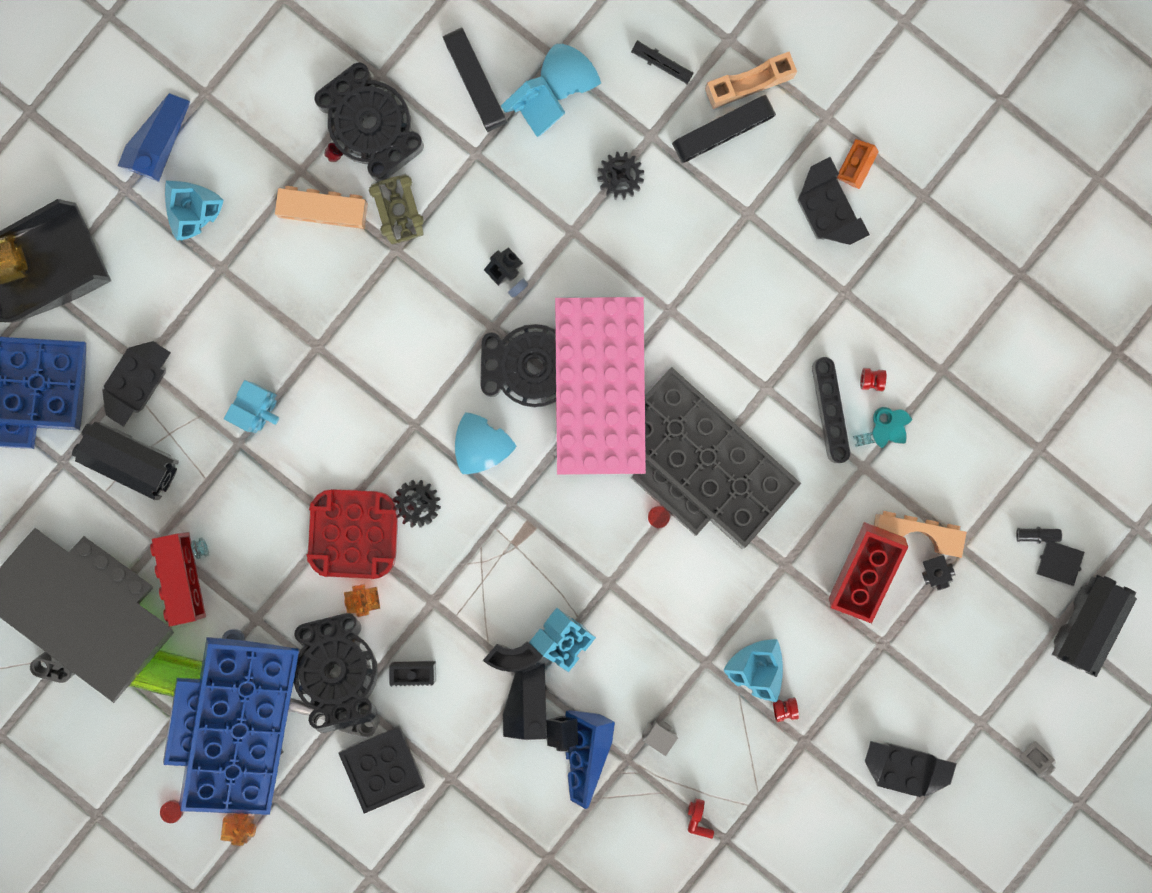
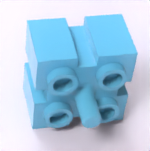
(251, 408)
(562, 639)

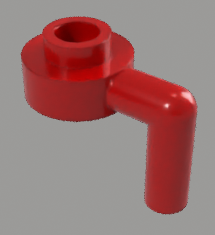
(696, 811)

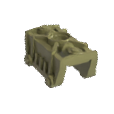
(386, 213)

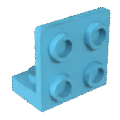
(536, 105)

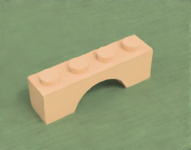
(734, 87)
(945, 540)

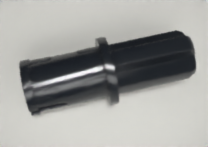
(1039, 535)

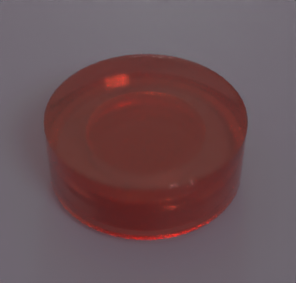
(658, 517)
(171, 812)

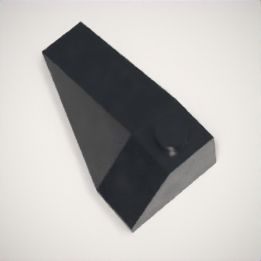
(526, 706)

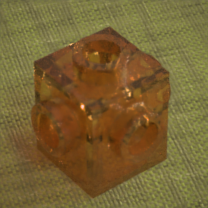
(361, 600)
(238, 828)

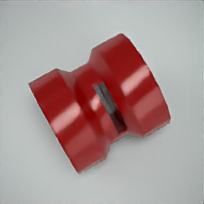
(873, 379)
(790, 711)

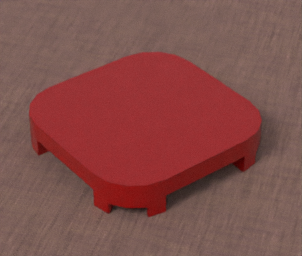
(352, 534)

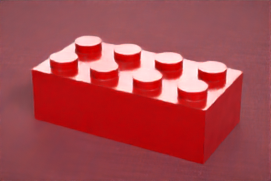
(868, 572)
(178, 579)

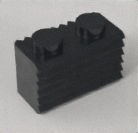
(412, 673)

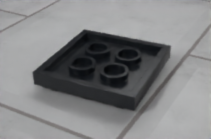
(381, 769)

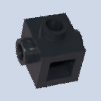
(503, 266)
(938, 564)

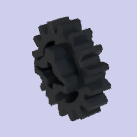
(612, 170)
(424, 498)

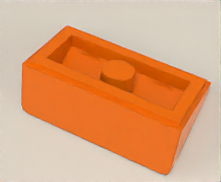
(857, 163)

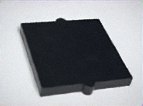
(1060, 563)

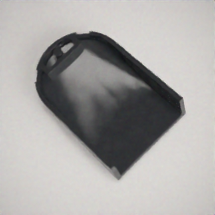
(59, 262)

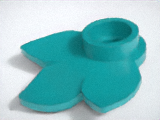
(892, 429)

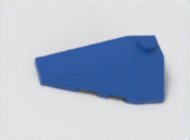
(153, 142)
(589, 756)

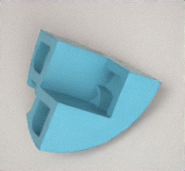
(568, 71)
(190, 208)
(480, 445)
(758, 668)

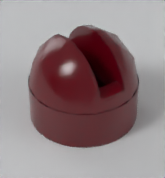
(329, 153)

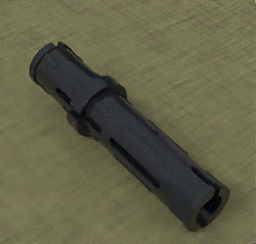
(662, 62)

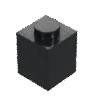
(562, 732)

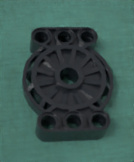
(376, 142)
(513, 362)
(348, 690)

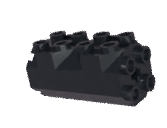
(125, 460)
(1094, 625)

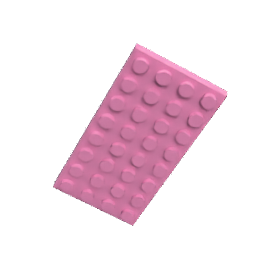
(600, 385)

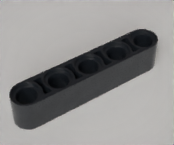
(474, 79)
(724, 129)
(833, 399)

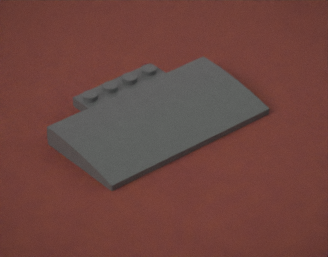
(707, 465)
(81, 610)

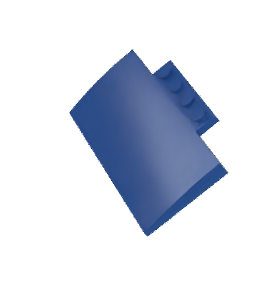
(39, 388)
(231, 726)

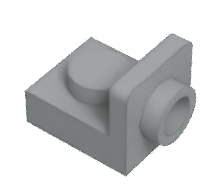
(1039, 759)

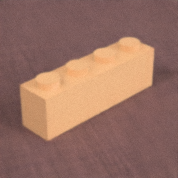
(321, 208)

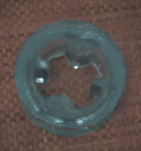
(863, 439)
(199, 548)

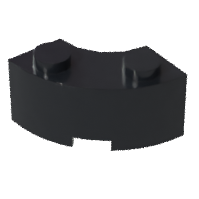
(515, 660)

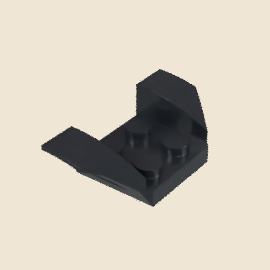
(828, 207)
(134, 380)
(908, 769)

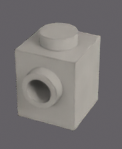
(659, 736)

